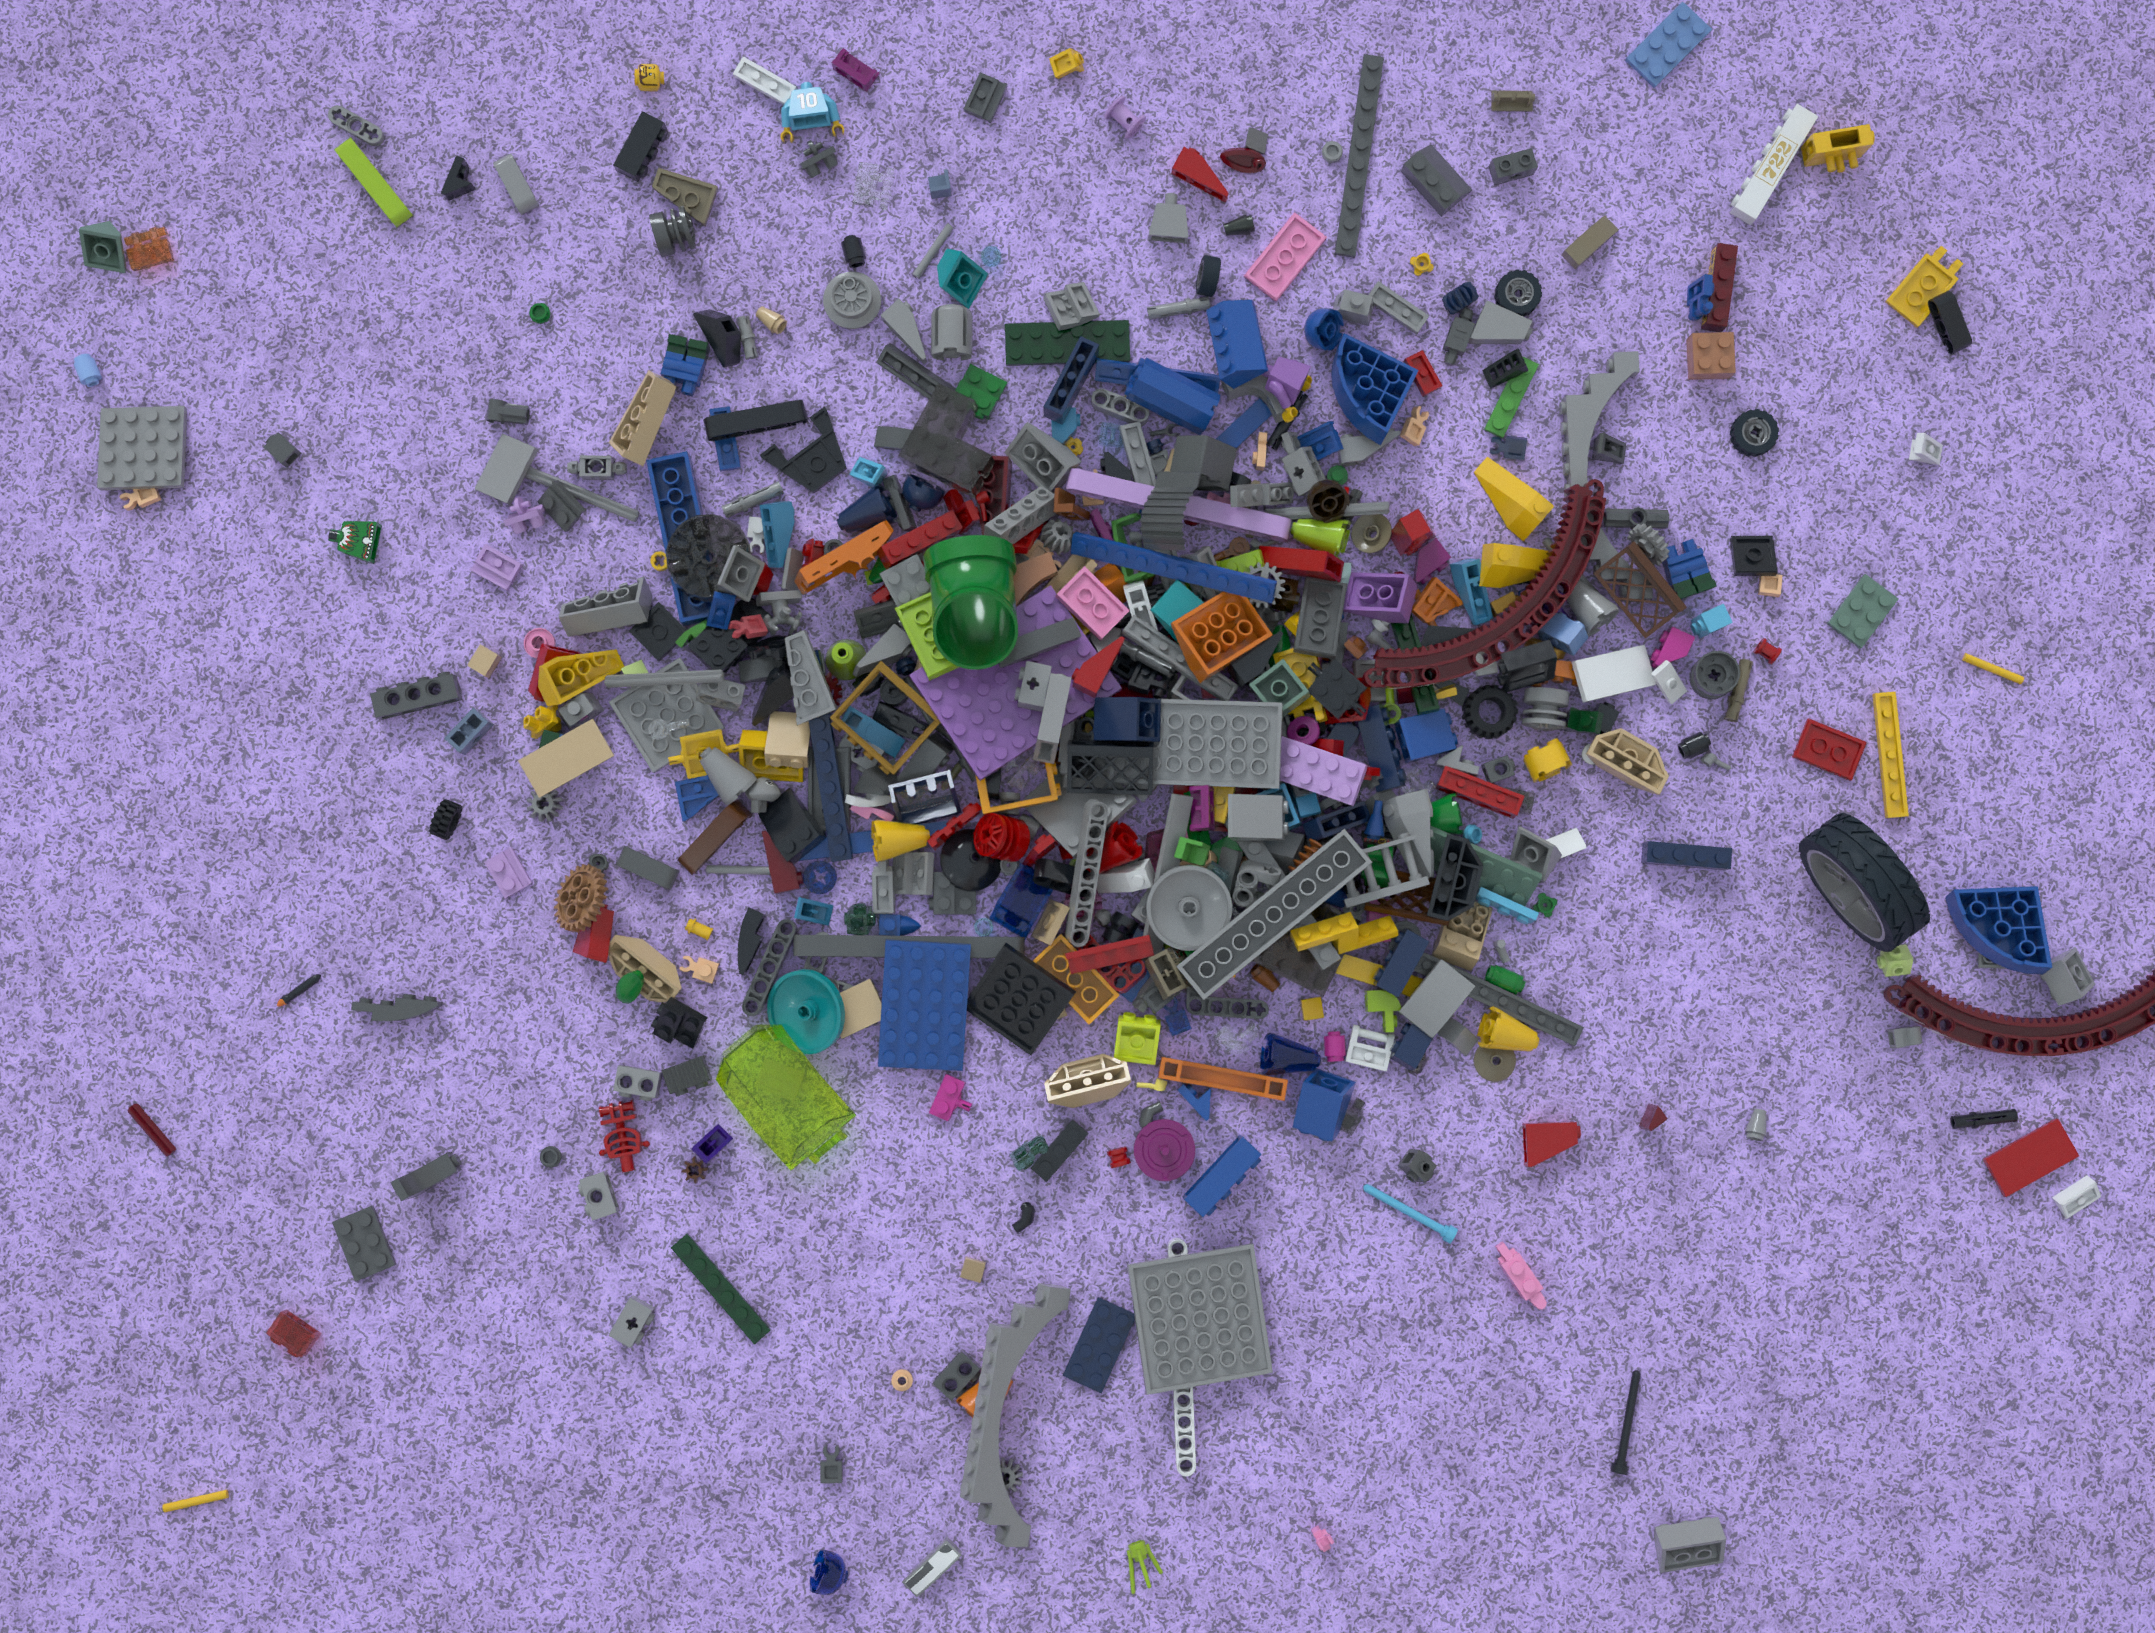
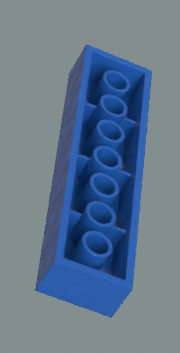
(675, 502)

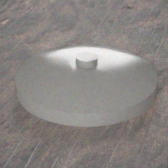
(1188, 906)

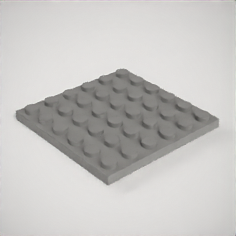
(1199, 1318)

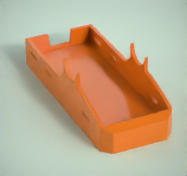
(846, 558)

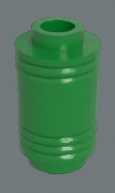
(1505, 979)

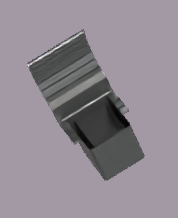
(1196, 464)

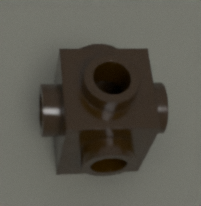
(1289, 597)

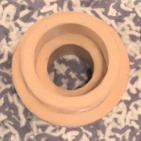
(902, 1373)

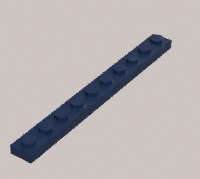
(830, 785)

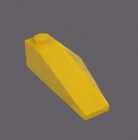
(1514, 500)

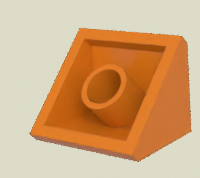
(1113, 580)

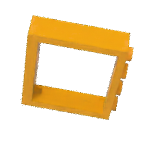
(1054, 790)

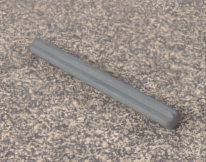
(585, 495)
(1354, 509)
(664, 678)

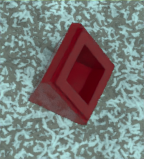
(1404, 695)

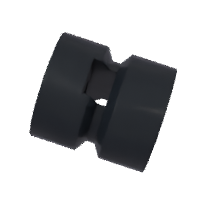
(892, 695)
(1112, 933)

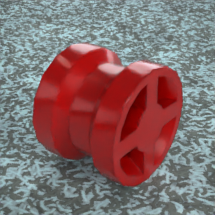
(1118, 1157)

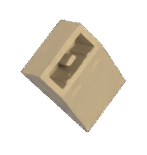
(1463, 937)

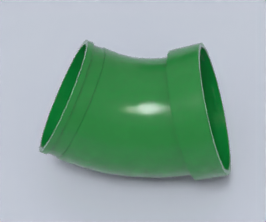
(973, 599)

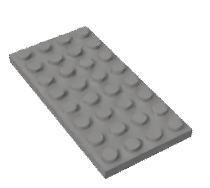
(1214, 745)

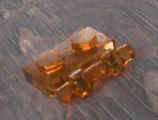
(148, 254)

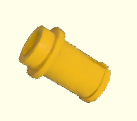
(698, 929)

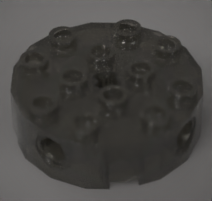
(688, 550)

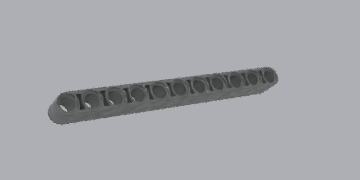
(875, 945)

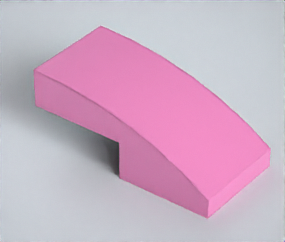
(880, 811)

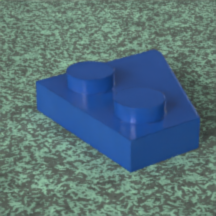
(694, 795)

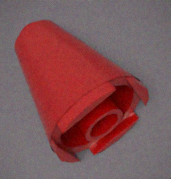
(1118, 847)

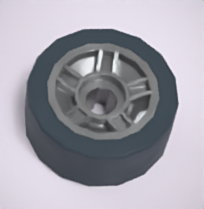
(1208, 276)

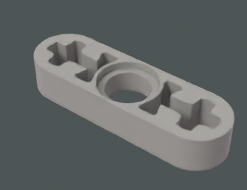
(350, 120)

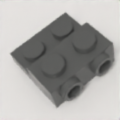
(950, 899)

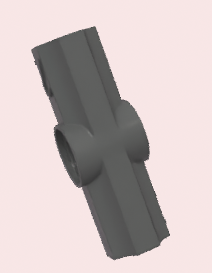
(1623, 518)

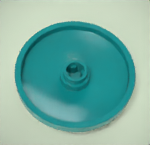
(807, 1009)

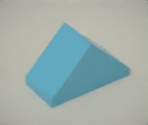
(868, 472)

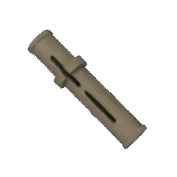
(1736, 699)

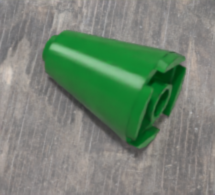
(1447, 815)

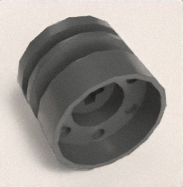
(672, 231)
(1722, 666)

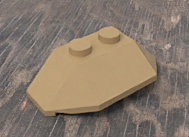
(1629, 760)
(659, 974)
(1087, 1081)

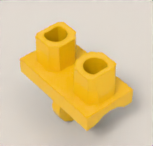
(545, 719)

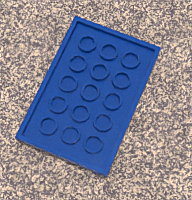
(924, 1005)

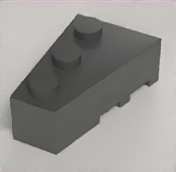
(928, 758)

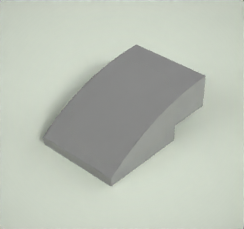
(1436, 998)

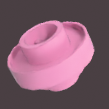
(534, 639)

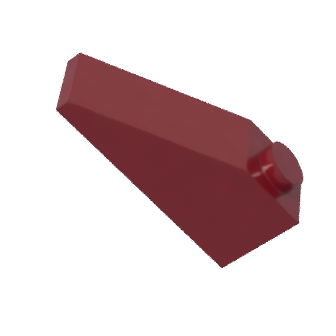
(783, 873)

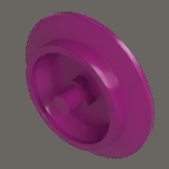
(1164, 1150)

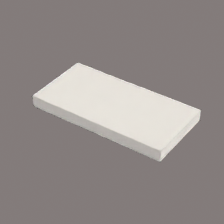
(1613, 673)

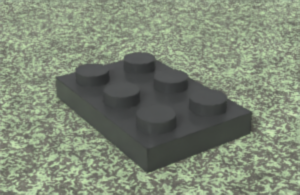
(364, 1243)

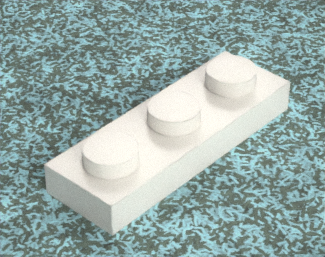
(763, 81)

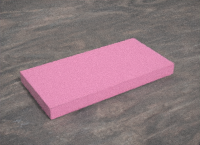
(1285, 257)

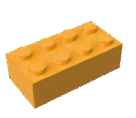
(1092, 990)

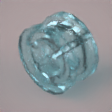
(987, 932)

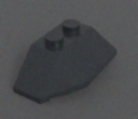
(1455, 880)

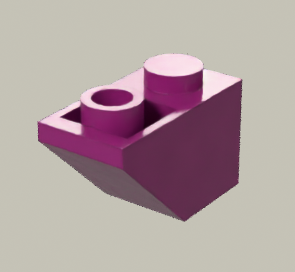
(1429, 559)

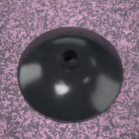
(960, 867)

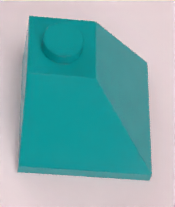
(960, 276)

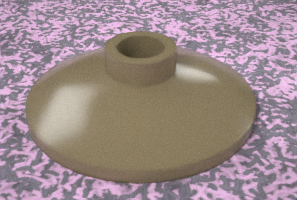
(1365, 527)
(1487, 1070)

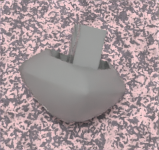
(761, 792)

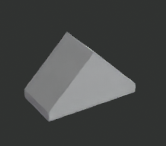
(1458, 1036)

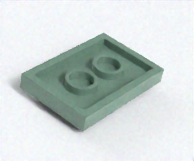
(1862, 611)

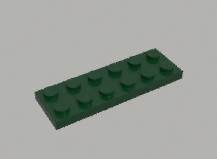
(1045, 345)

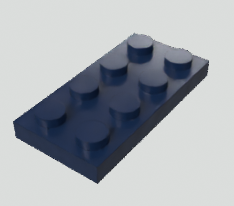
(1099, 1345)

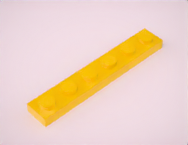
(1890, 755)

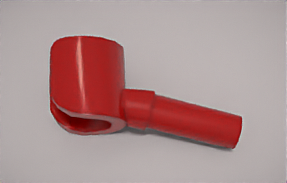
(982, 498)

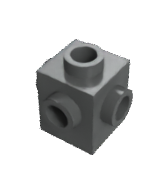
(1417, 1166)

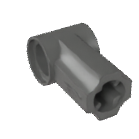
(504, 412)

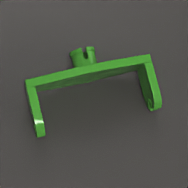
(1119, 536)

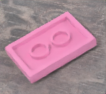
(1092, 603)

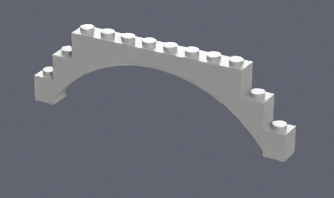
(1578, 424)
(1002, 1353)

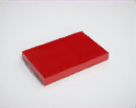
(1829, 749)

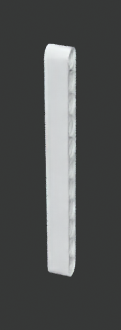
(1183, 1409)

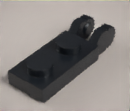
(898, 721)

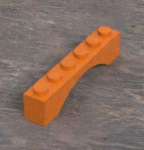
(1222, 1078)

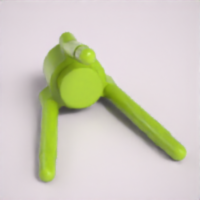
(1138, 1551)

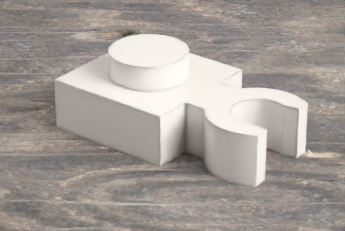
(755, 531)

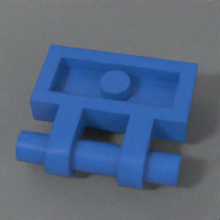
(1698, 295)

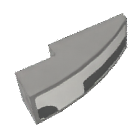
(932, 1567)

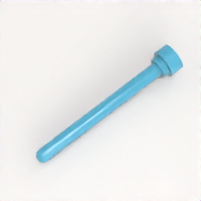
(1447, 1232)

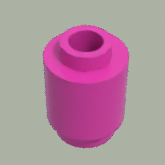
(1334, 1046)

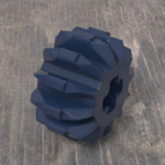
(1460, 298)

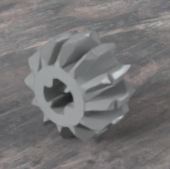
(1057, 536)
(547, 811)
(1013, 1474)

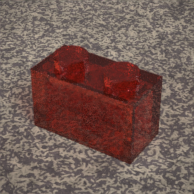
(293, 1334)

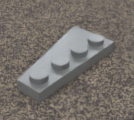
(810, 688)

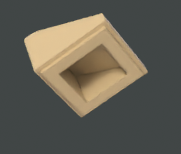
(973, 1269)

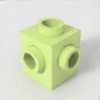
(1895, 962)

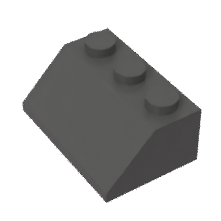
(1435, 179)

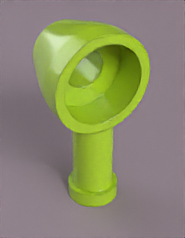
(1390, 704)

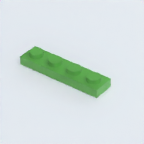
(1510, 400)

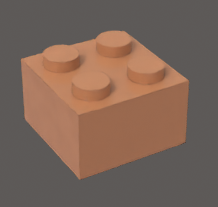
(1711, 355)

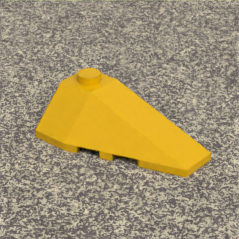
(1509, 564)
(573, 674)

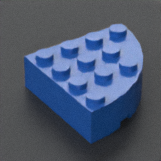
(1369, 386)
(2003, 926)

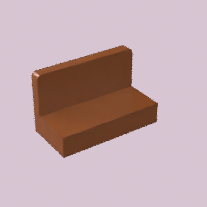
(1065, 506)

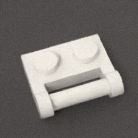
(1366, 1054)

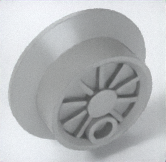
(852, 300)

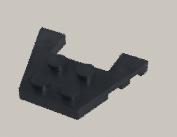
(815, 463)
(1440, 634)

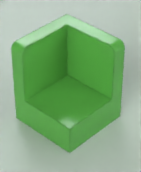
(1192, 851)

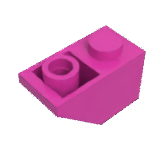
(1674, 646)

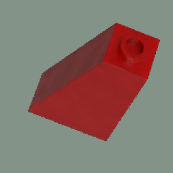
(1303, 562)

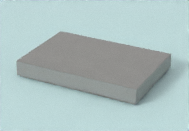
(506, 469)

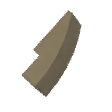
(1589, 242)

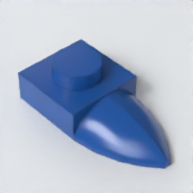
(896, 925)

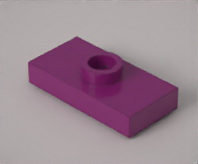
(1102, 528)

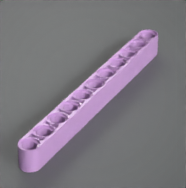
(1197, 509)

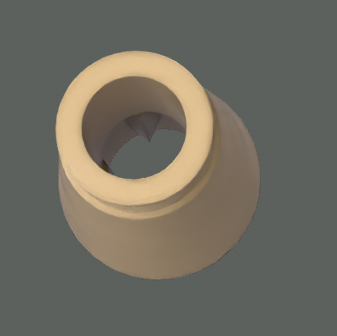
(773, 321)

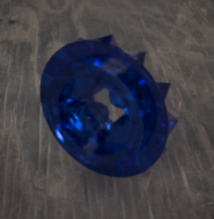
(821, 867)

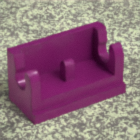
(854, 70)
(1202, 808)

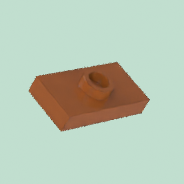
(1356, 646)

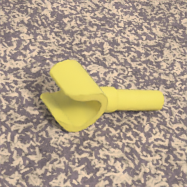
(1160, 1085)

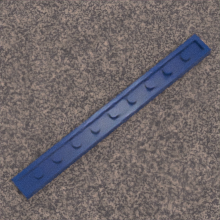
(1173, 567)

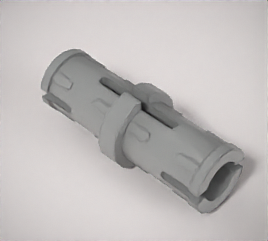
(747, 337)

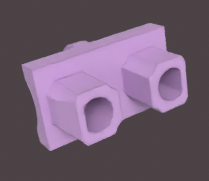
(517, 519)

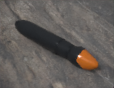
(286, 999)

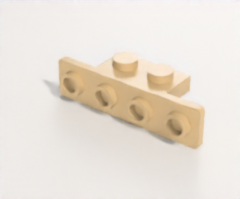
(1069, 570)

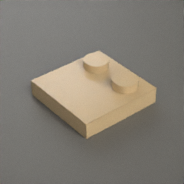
(1050, 922)

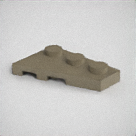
(686, 191)

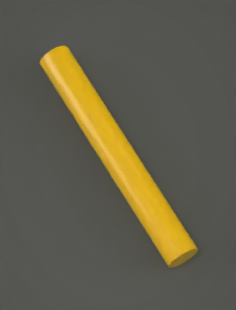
(1993, 668)
(189, 1502)

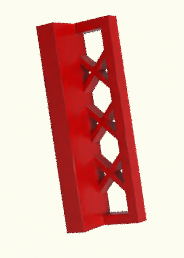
(1480, 792)
(1110, 954)

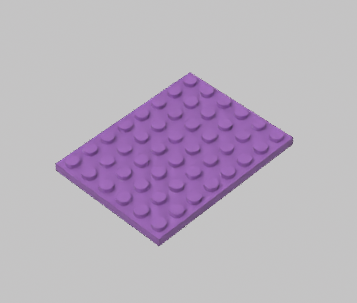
(980, 704)

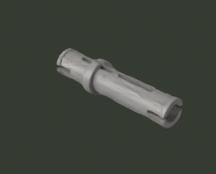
(1176, 308)
(748, 501)

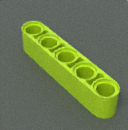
(373, 182)

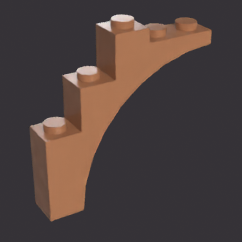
(1032, 574)

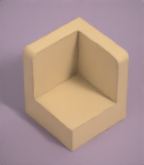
(484, 661)

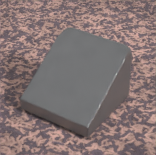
(1256, 140)

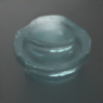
(991, 256)

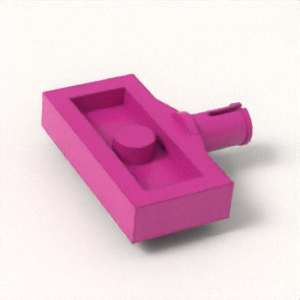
(949, 1098)

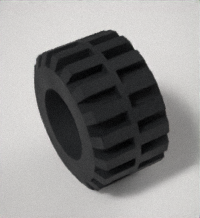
(1475, 722)

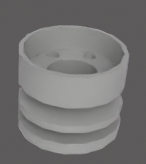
(1545, 708)

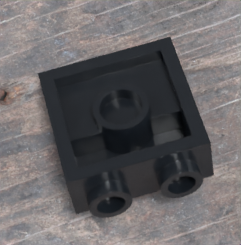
(678, 1023)

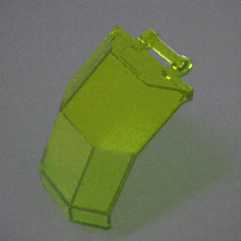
(782, 1095)

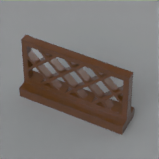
(1653, 576)
(1406, 910)

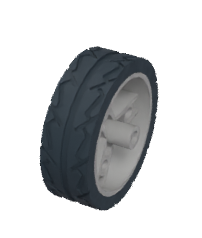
(1864, 882)

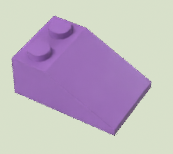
(1381, 596)

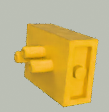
(1836, 146)

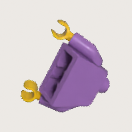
(1286, 382)

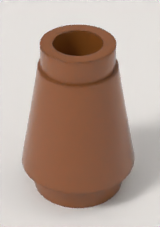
(1264, 977)

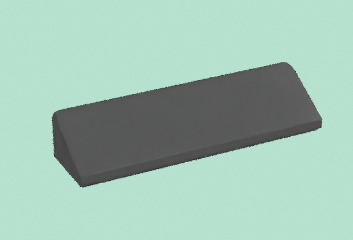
(910, 369)

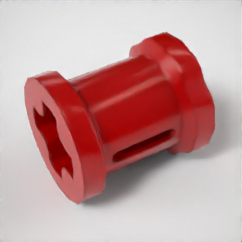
(1767, 650)

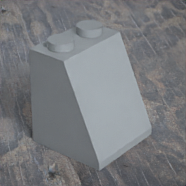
(1257, 817)

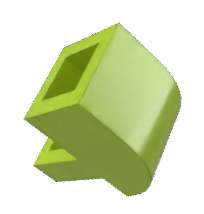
(1387, 1003)

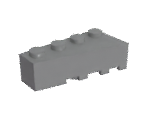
(607, 609)

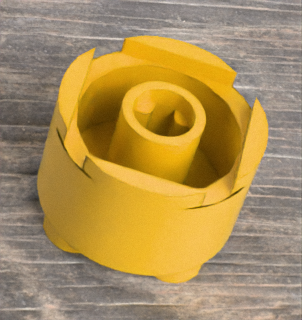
(1546, 761)

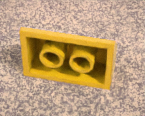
(752, 757)

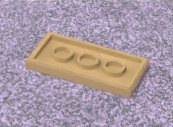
(566, 758)

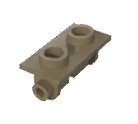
(1512, 100)

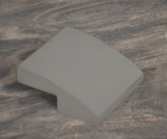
(1071, 306)
(914, 873)

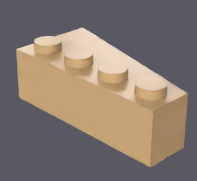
(643, 418)

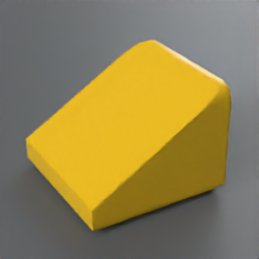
(1311, 1008)

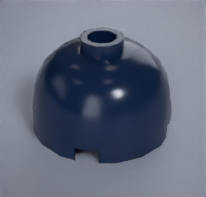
(921, 493)

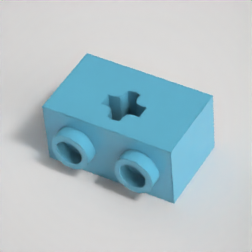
(1710, 621)

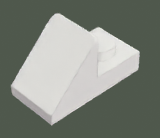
(1925, 449)

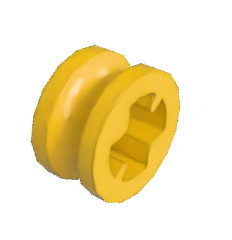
(653, 561)

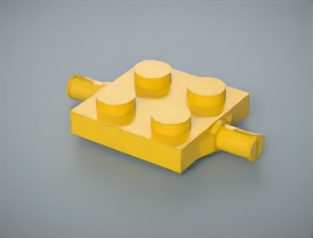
(694, 745)

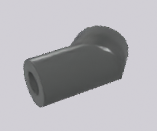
(1148, 1112)

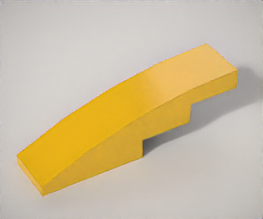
(1364, 972)

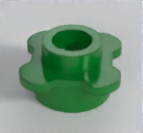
(1551, 903)

